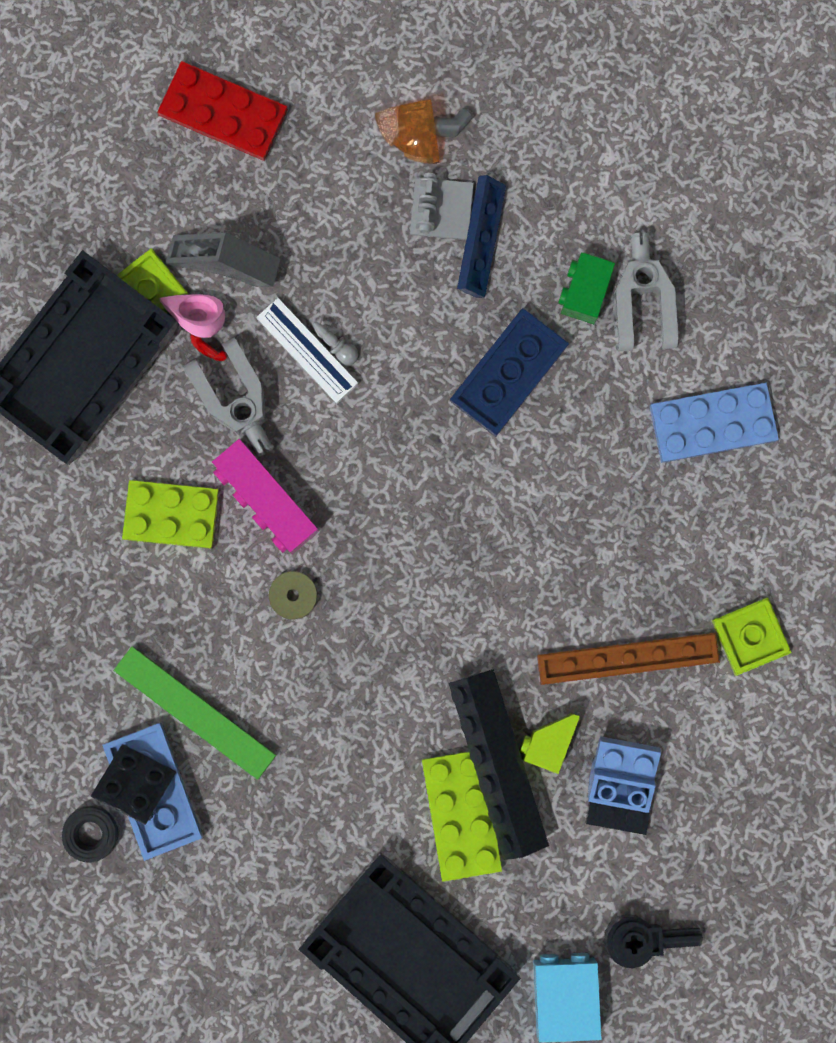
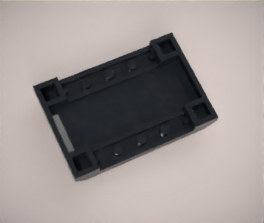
(80, 358)
(409, 958)

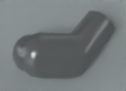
(452, 127)

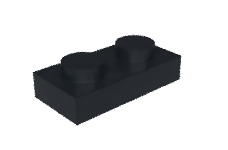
(617, 818)

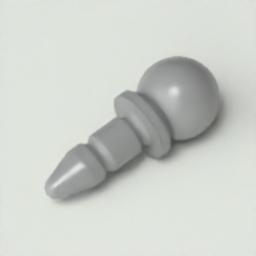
(344, 352)

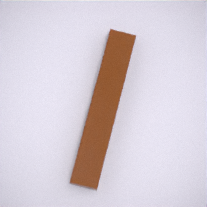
(628, 658)

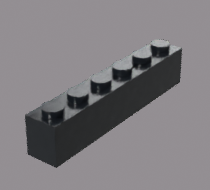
(498, 765)

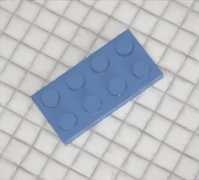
(713, 422)
(174, 818)

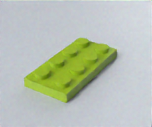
(460, 818)

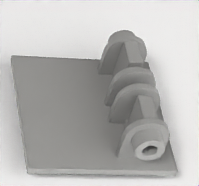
(441, 208)

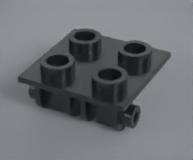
(133, 784)

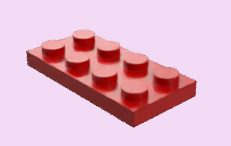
(222, 110)

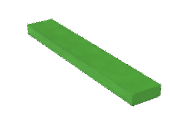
(195, 712)

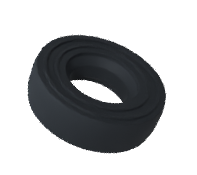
(71, 838)

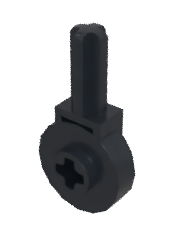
(649, 940)

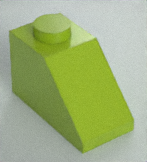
(549, 743)

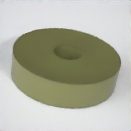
(279, 595)

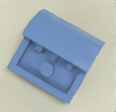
(623, 774)

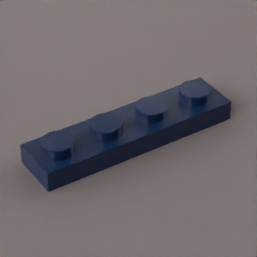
(481, 236)

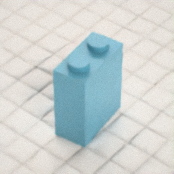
(567, 998)

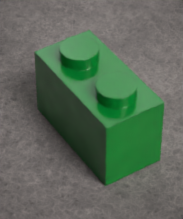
(587, 288)

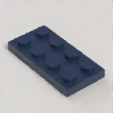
(509, 372)

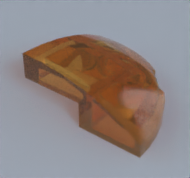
(411, 130)

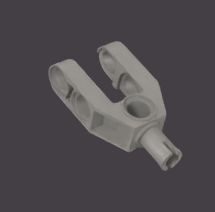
(658, 283)
(228, 415)

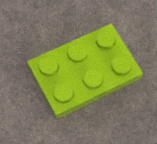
(170, 514)

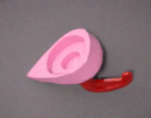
(201, 317)

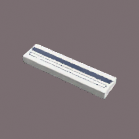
(307, 351)

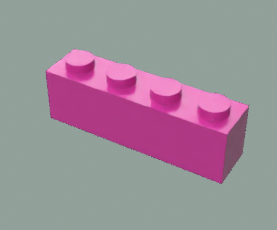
(265, 496)

